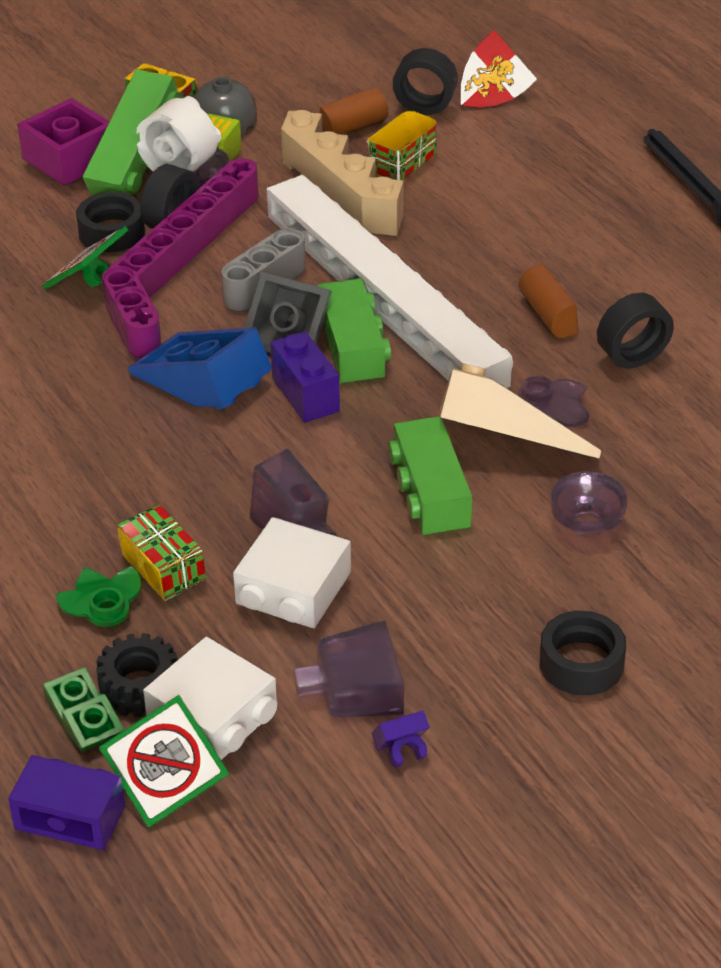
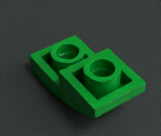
(82, 709)

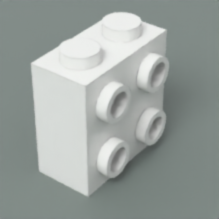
(292, 572)
(220, 691)

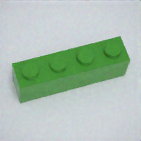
(117, 161)

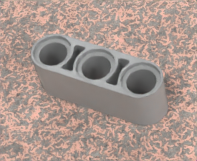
(277, 254)

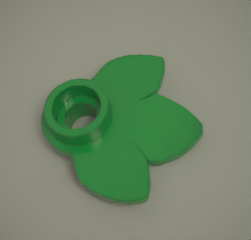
(100, 598)

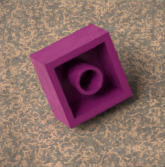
(62, 140)

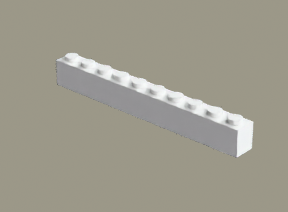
(401, 295)

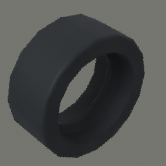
(435, 62)
(158, 191)
(110, 207)
(622, 317)
(586, 628)

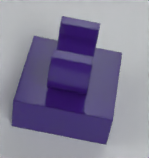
(402, 732)

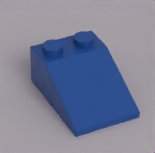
(206, 365)

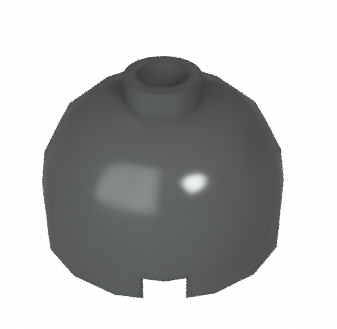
(228, 99)

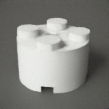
(177, 135)

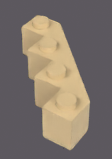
(341, 176)

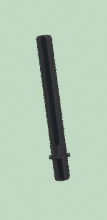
(685, 171)

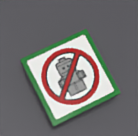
(88, 262)
(164, 761)

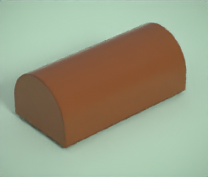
(354, 112)
(549, 301)

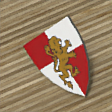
(493, 74)

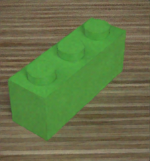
(354, 332)
(430, 475)

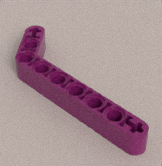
(169, 248)

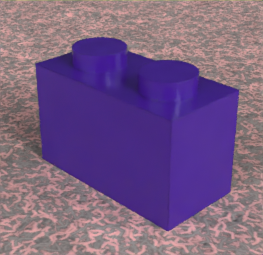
(305, 376)
(67, 802)

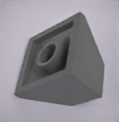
(286, 308)

